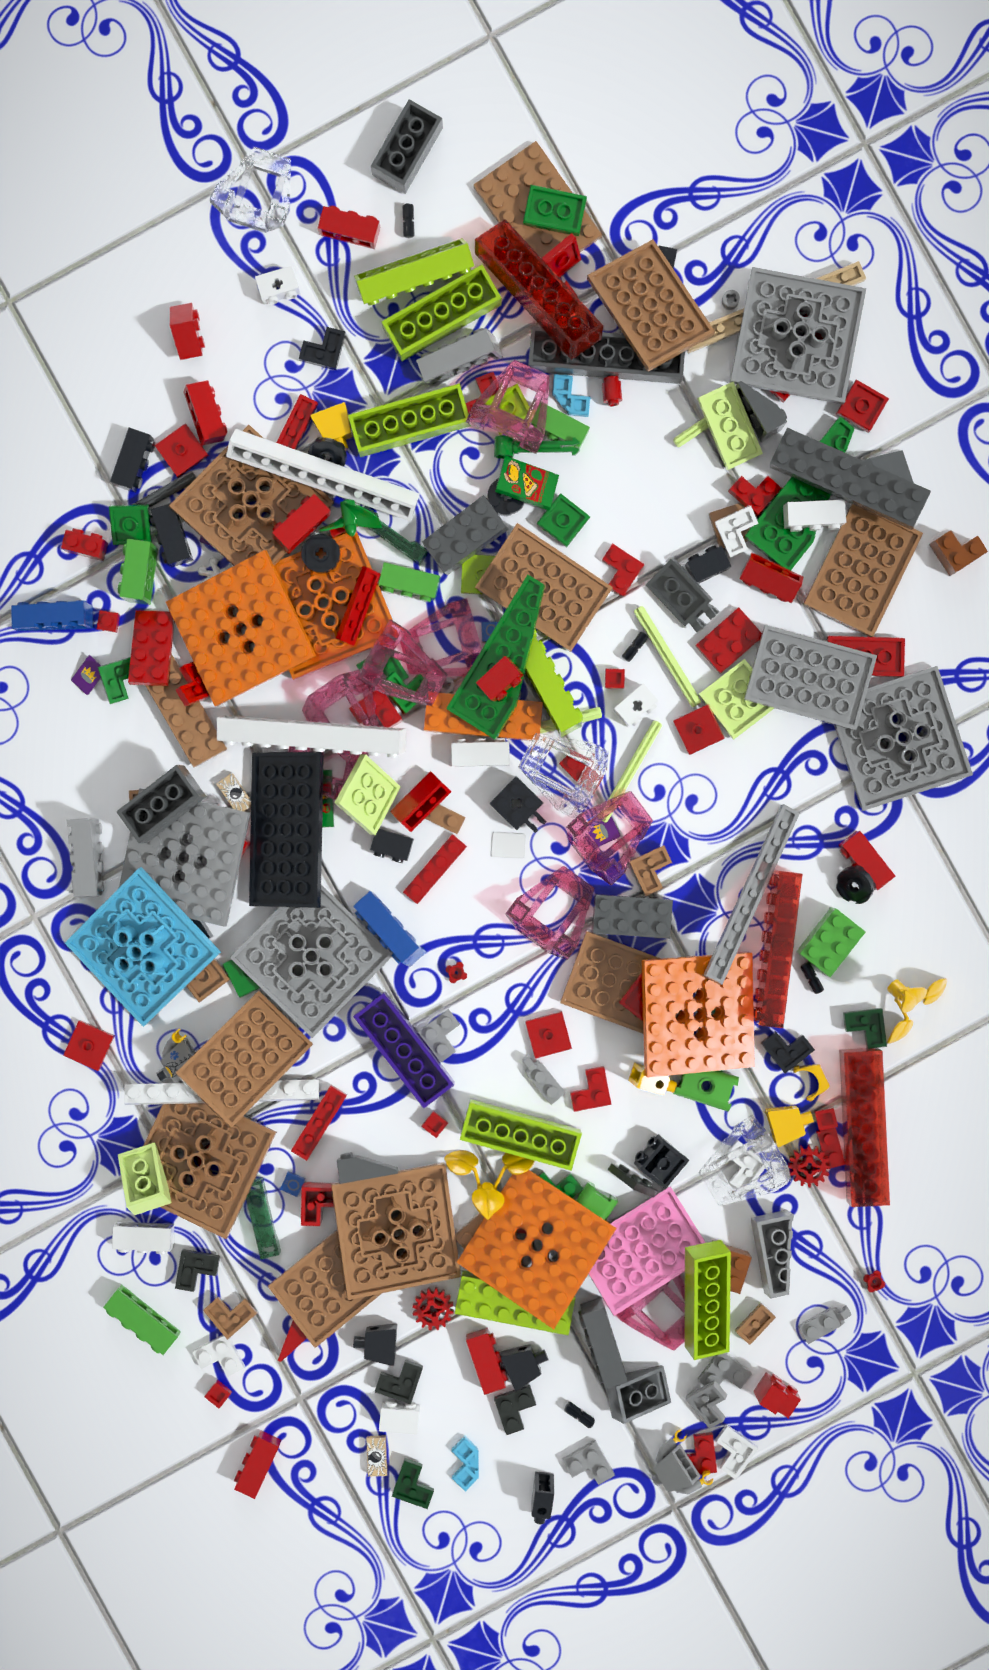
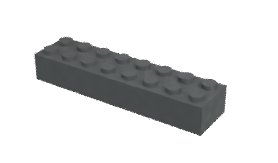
(605, 358)
(850, 478)

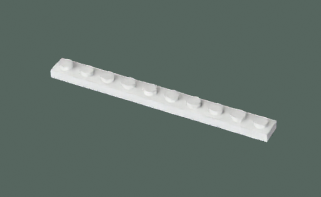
(181, 1094)

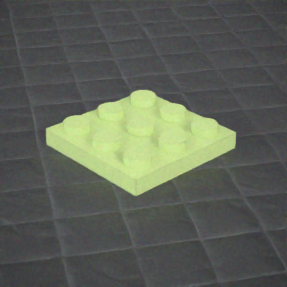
(728, 702)
(367, 794)

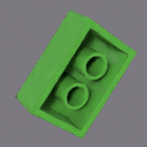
(138, 571)
(830, 941)

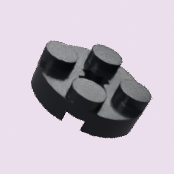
(331, 447)
(502, 507)
(312, 546)
(859, 876)

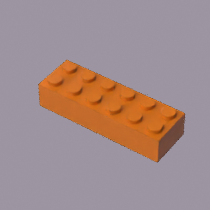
(521, 725)

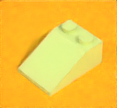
(143, 1179)

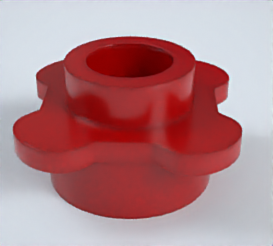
(451, 971)
(876, 1275)

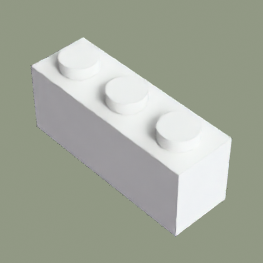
(814, 515)
(480, 753)
(143, 1237)

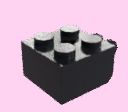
(518, 816)

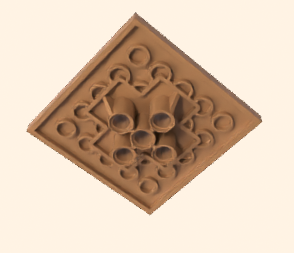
(211, 503)
(237, 1151)
(366, 1209)

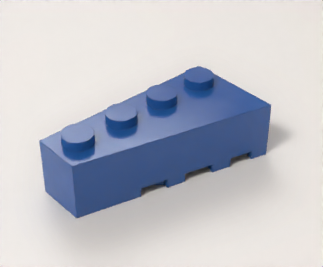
(52, 616)
(388, 929)

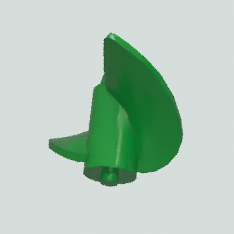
(352, 517)

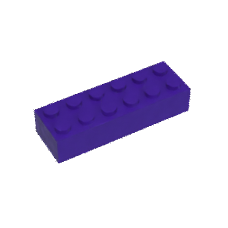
(404, 1049)

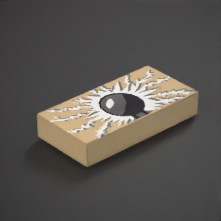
(234, 793)
(376, 1455)

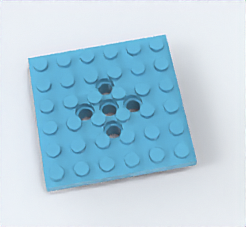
(176, 951)

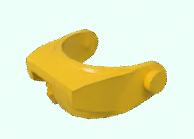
(817, 1071)

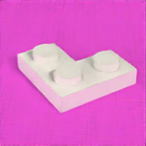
(731, 527)
(749, 1169)
(222, 1351)
(740, 1451)

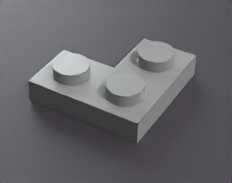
(435, 1033)
(724, 1367)
(704, 1403)
(589, 1458)

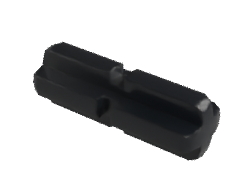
(408, 216)
(636, 644)
(813, 981)
(576, 1412)

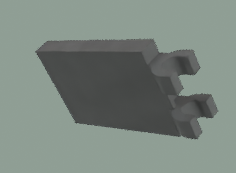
(682, 595)

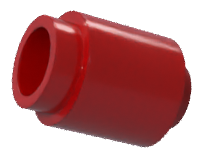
(612, 391)

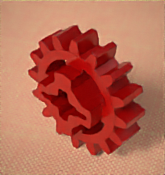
(816, 1166)
(440, 1307)

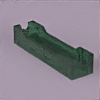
(411, 549)
(262, 1220)

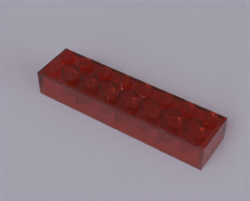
(538, 289)
(777, 948)
(864, 1127)

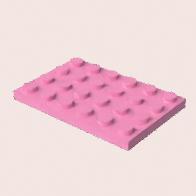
(644, 1251)

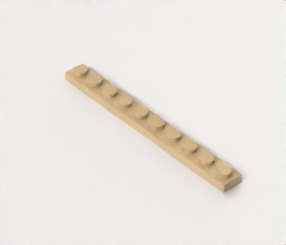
(730, 324)

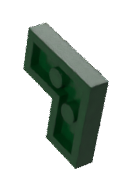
(871, 1022)
(408, 1488)

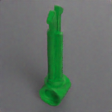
(508, 447)

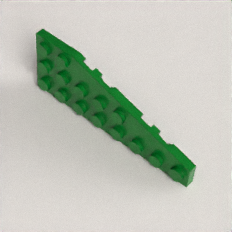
(769, 534)
(511, 639)

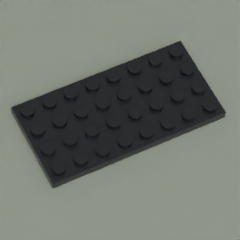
(286, 829)

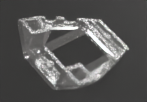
(231, 206)
(579, 798)
(761, 1141)

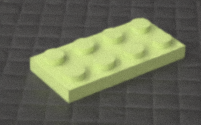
(729, 425)

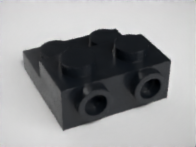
(660, 1161)

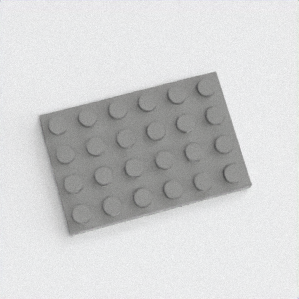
(810, 677)

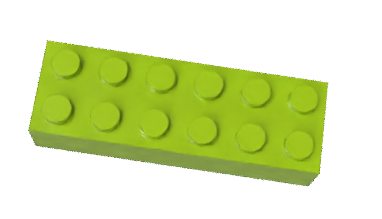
(414, 271)
(442, 312)
(409, 420)
(550, 689)
(520, 1134)
(707, 1299)
(484, 1302)

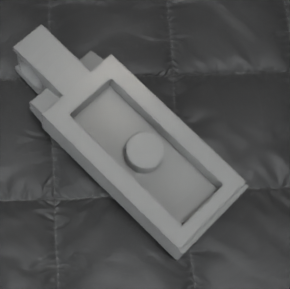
(543, 1080)
(824, 1323)

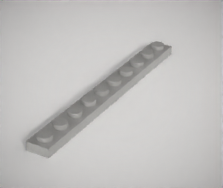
(751, 894)

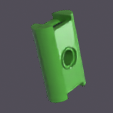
(715, 1096)
(597, 1201)

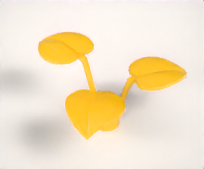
(910, 998)
(486, 1197)

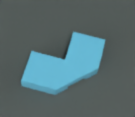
(572, 404)
(469, 1471)

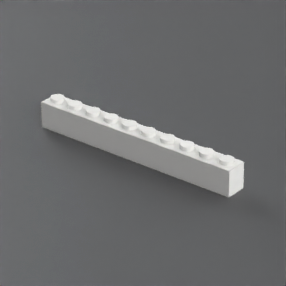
(322, 474)
(311, 735)

